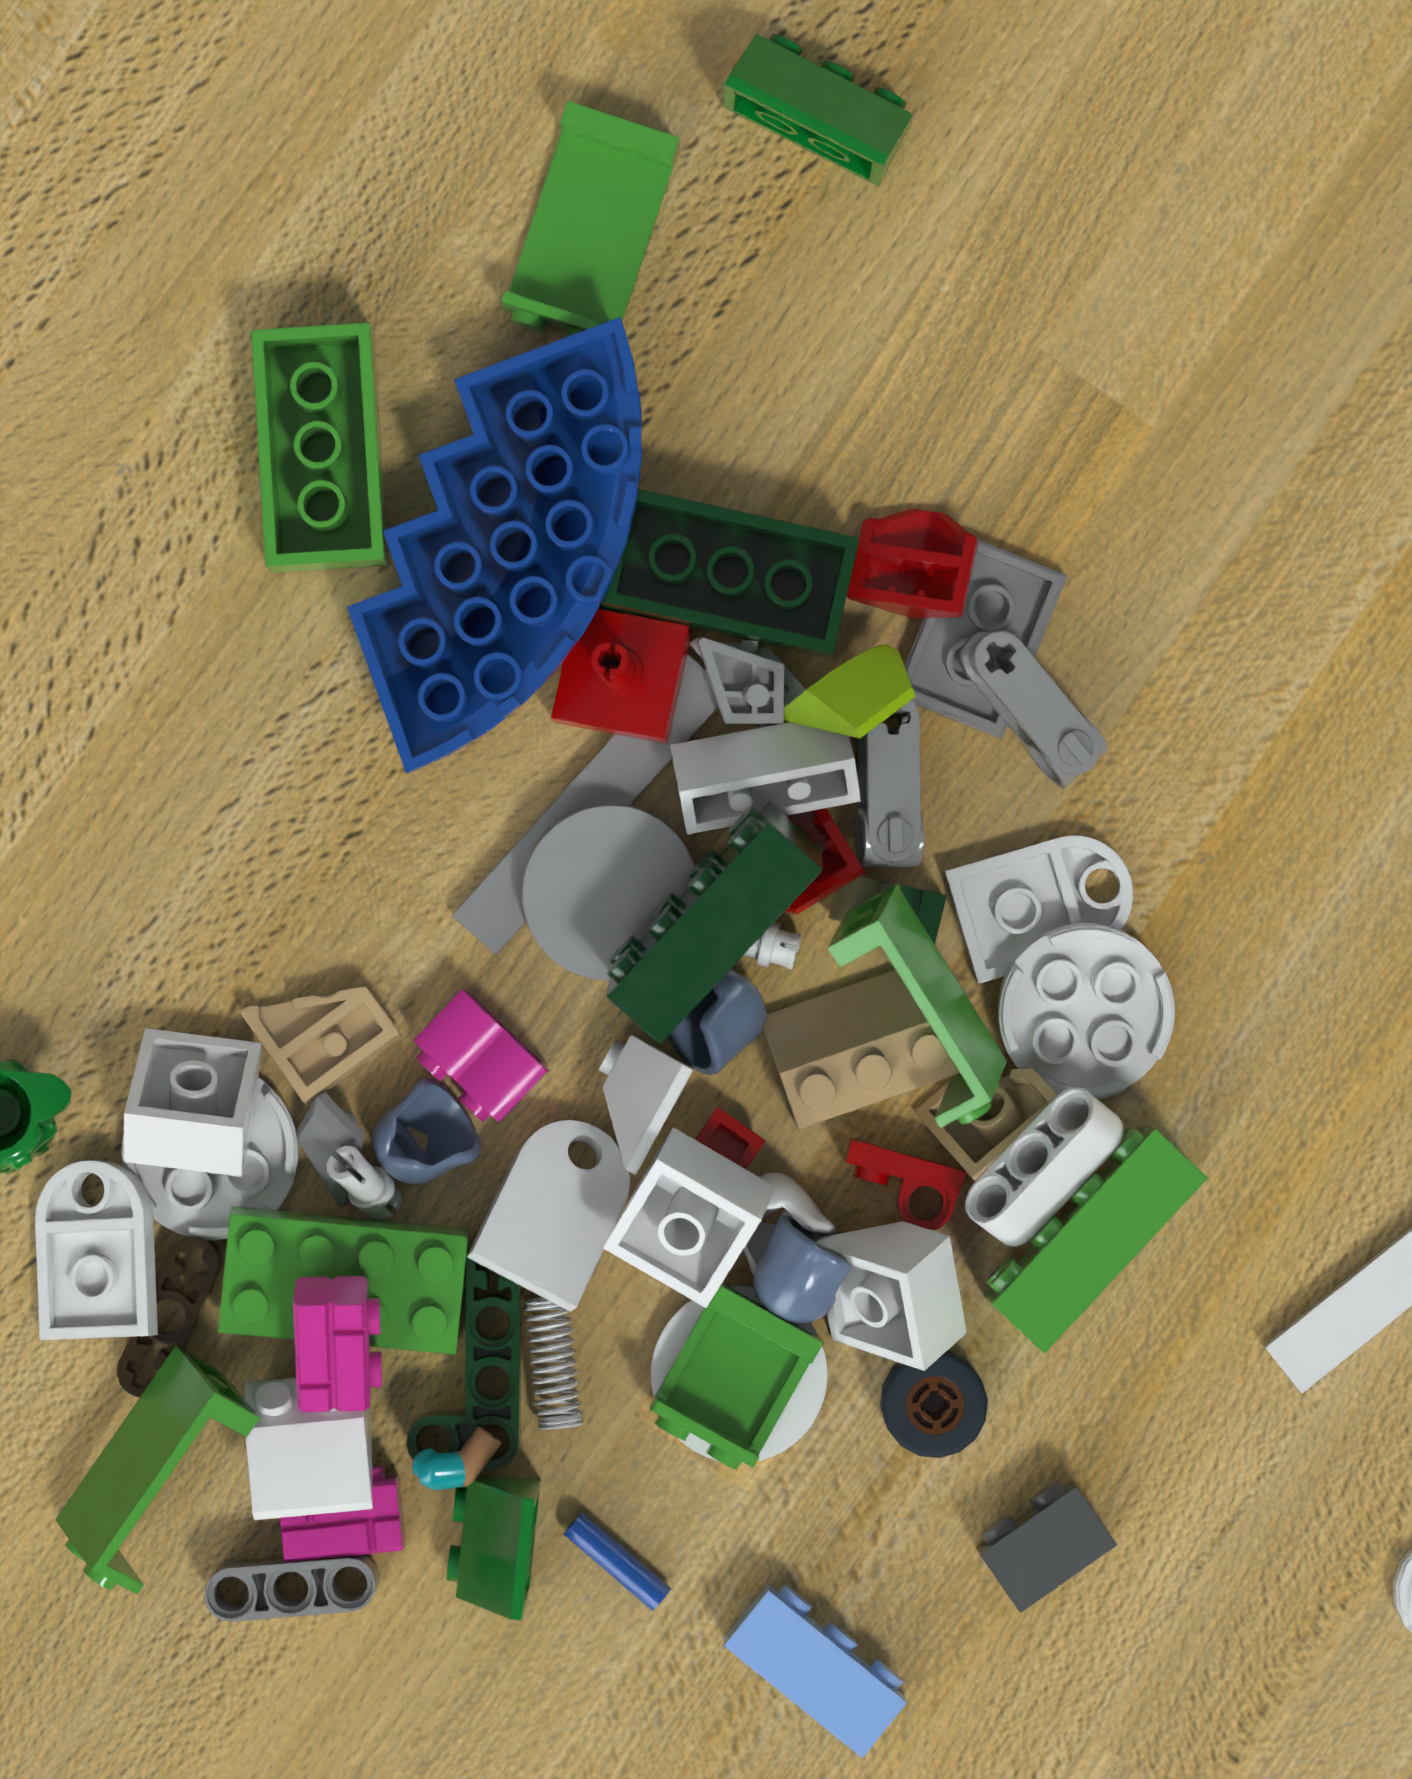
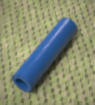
(617, 1561)

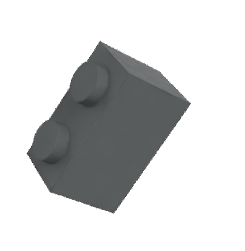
(1044, 1544)

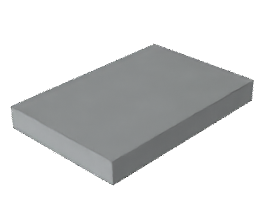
(1002, 596)

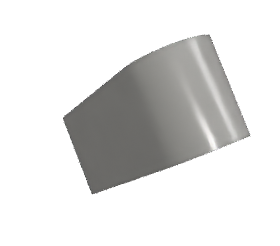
(267, 1601)

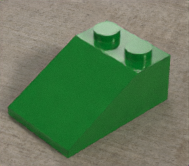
(496, 1543)

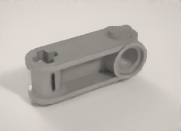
(1033, 707)
(888, 775)

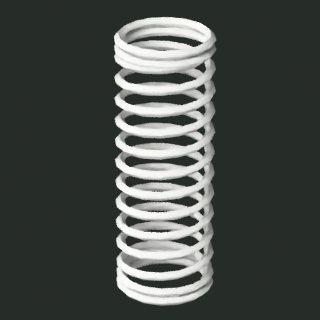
(562, 1421)

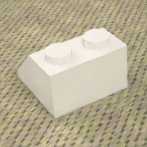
(192, 1102)
(690, 1217)
(898, 1294)
(306, 1458)

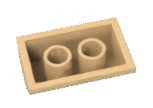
(854, 1048)

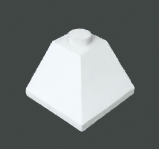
(640, 1095)

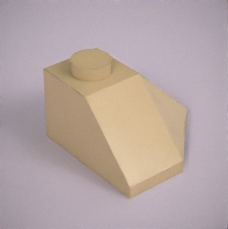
(982, 1141)

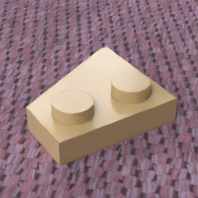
(322, 1037)

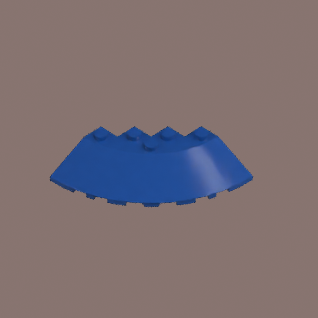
(518, 542)

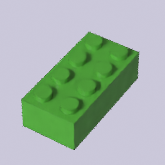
(319, 447)
(1094, 1236)
(407, 1266)

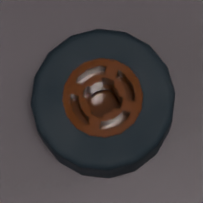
(914, 1392)

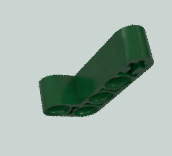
(483, 1352)

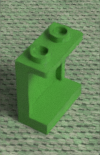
(734, 1377)

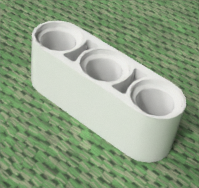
(1044, 1166)

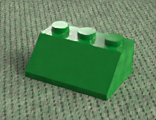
(817, 107)

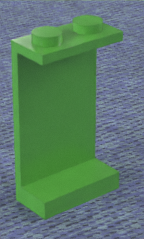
(591, 222)
(892, 924)
(142, 1459)

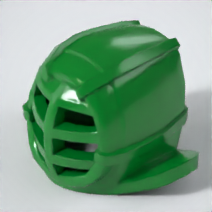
(28, 1113)

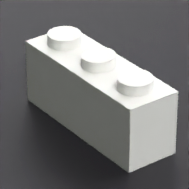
(781, 763)

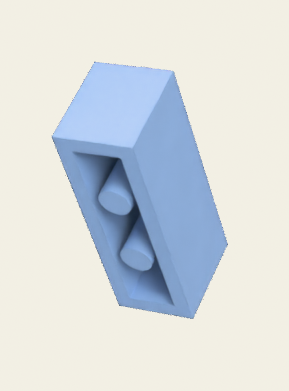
(816, 1668)

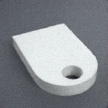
(1029, 892)
(552, 1215)
(95, 1260)

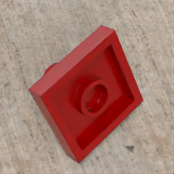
(624, 676)

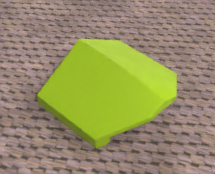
(855, 694)

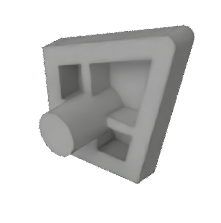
(744, 684)
(322, 1133)

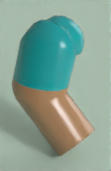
(456, 1468)

